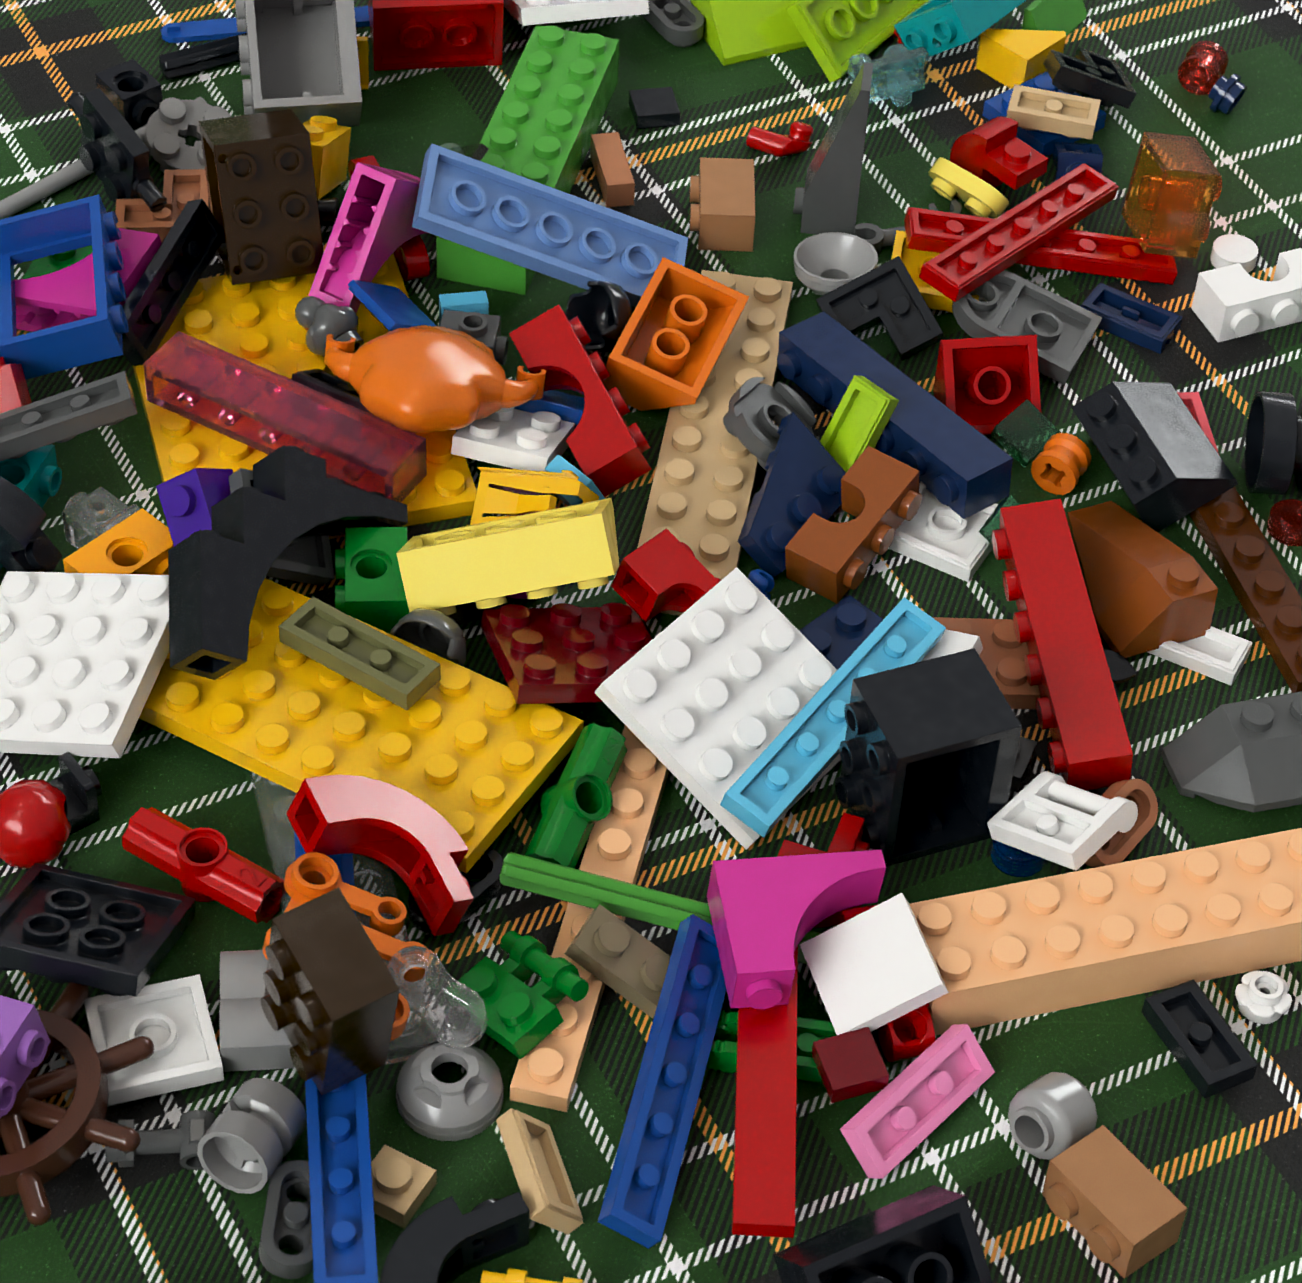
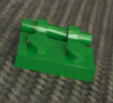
(520, 1014)

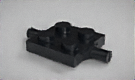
(114, 150)

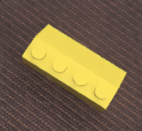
(511, 557)

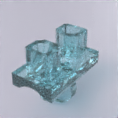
(894, 74)

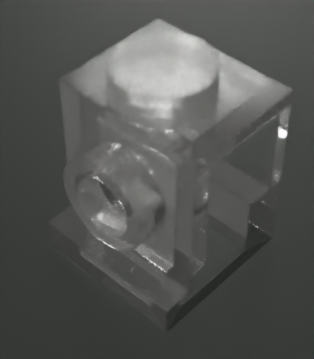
(92, 515)

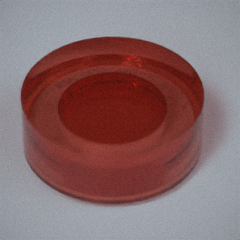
(1286, 522)

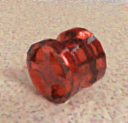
(1198, 77)

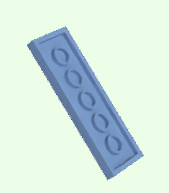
(539, 225)

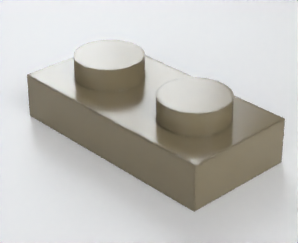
(621, 959)

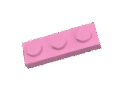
(917, 1101)

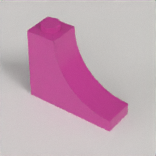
(367, 230)
(70, 292)
(769, 906)

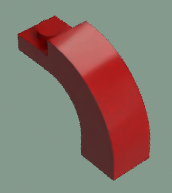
(392, 827)

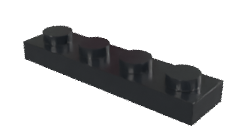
(169, 280)

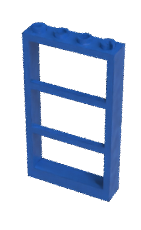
(50, 233)

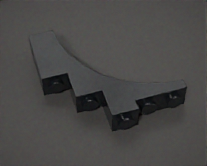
(221, 569)

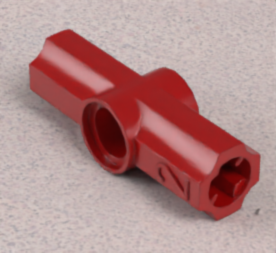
(204, 864)

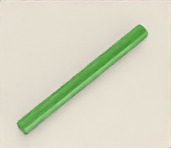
(614, 895)

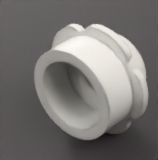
(1259, 1006)

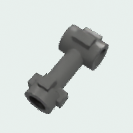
(168, 1141)

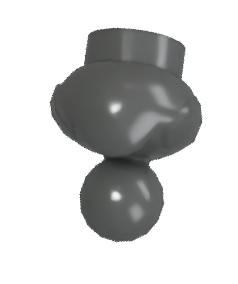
(326, 319)

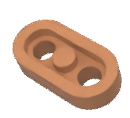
(1121, 844)

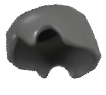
(434, 633)

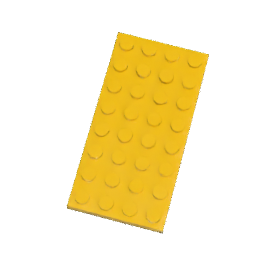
(293, 719)

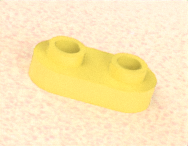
(980, 197)

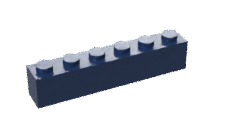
(922, 432)

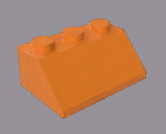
(673, 338)

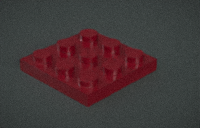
(562, 649)

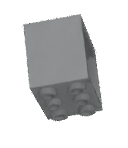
(300, 58)

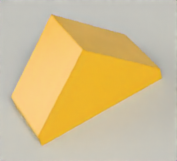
(1015, 54)

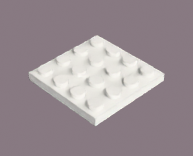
(78, 659)
(718, 691)

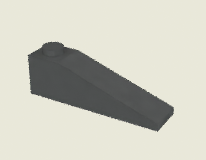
(834, 173)

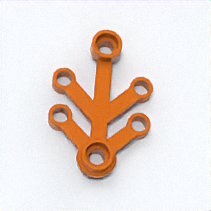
(325, 873)

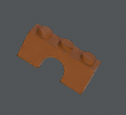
(836, 555)

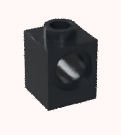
(131, 91)

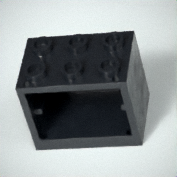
(927, 755)

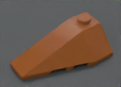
(1139, 581)

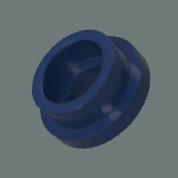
(1226, 93)

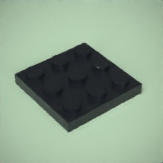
(89, 929)

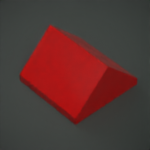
(987, 377)

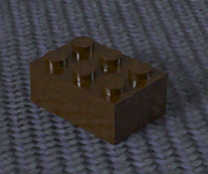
(329, 992)

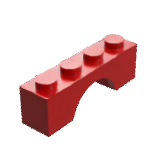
(602, 441)

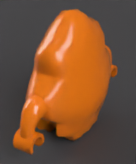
(429, 378)

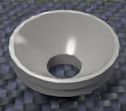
(832, 260)
(449, 1109)

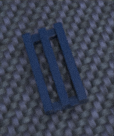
(1132, 318)

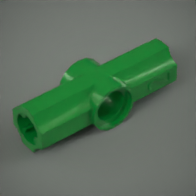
(578, 797)

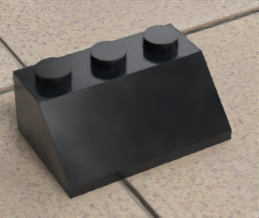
(1154, 450)
(907, 1241)

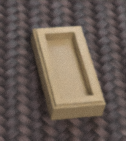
(539, 1171)

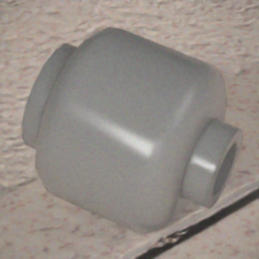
(1051, 1115)

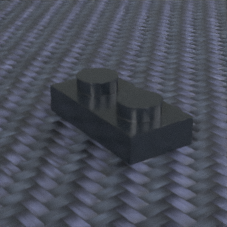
(1199, 1038)

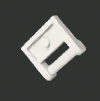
(1061, 821)

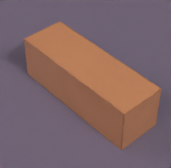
(612, 169)

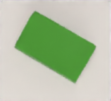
(1054, 15)

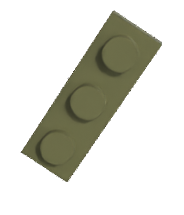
(360, 653)

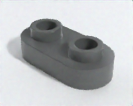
(676, 21)
(287, 1222)

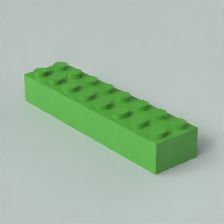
(540, 134)

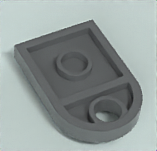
(1025, 308)

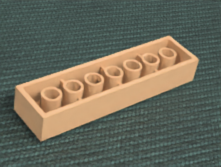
(1115, 930)

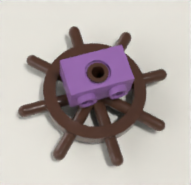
(25, 1045)

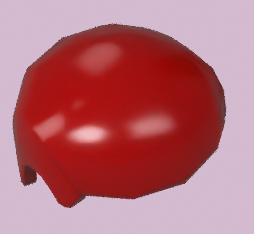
(32, 823)

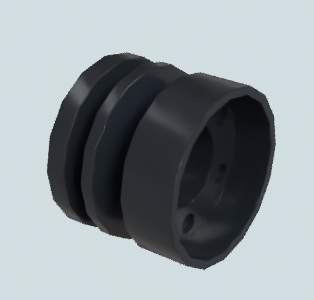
(1273, 444)

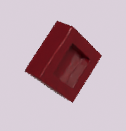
(850, 1064)

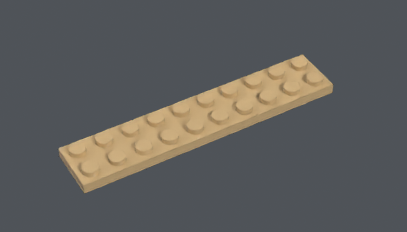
(702, 470)

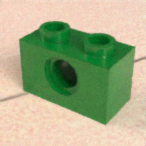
(371, 576)

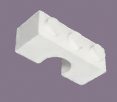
(1239, 305)

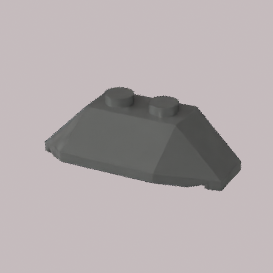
(1242, 755)

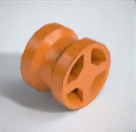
(1061, 463)

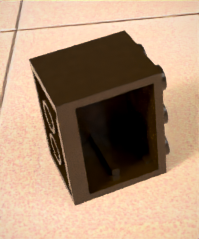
(263, 195)

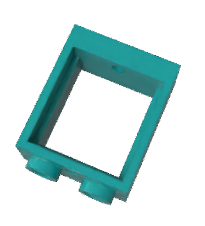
(950, 23)

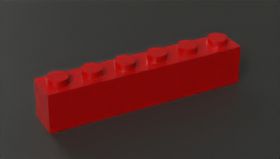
(1063, 646)

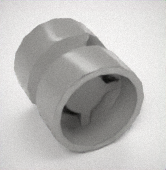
(252, 1135)

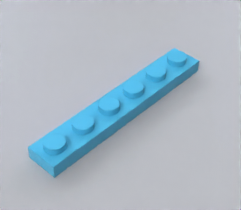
(815, 733)

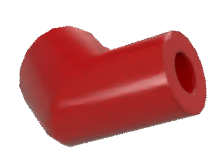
(778, 144)

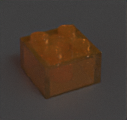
(1171, 195)

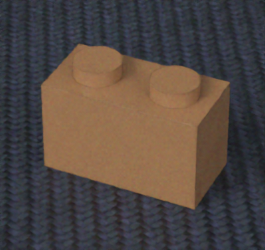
(724, 204)
(1113, 1202)

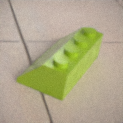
(748, 28)

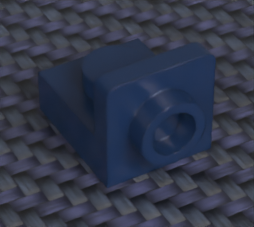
(1071, 155)

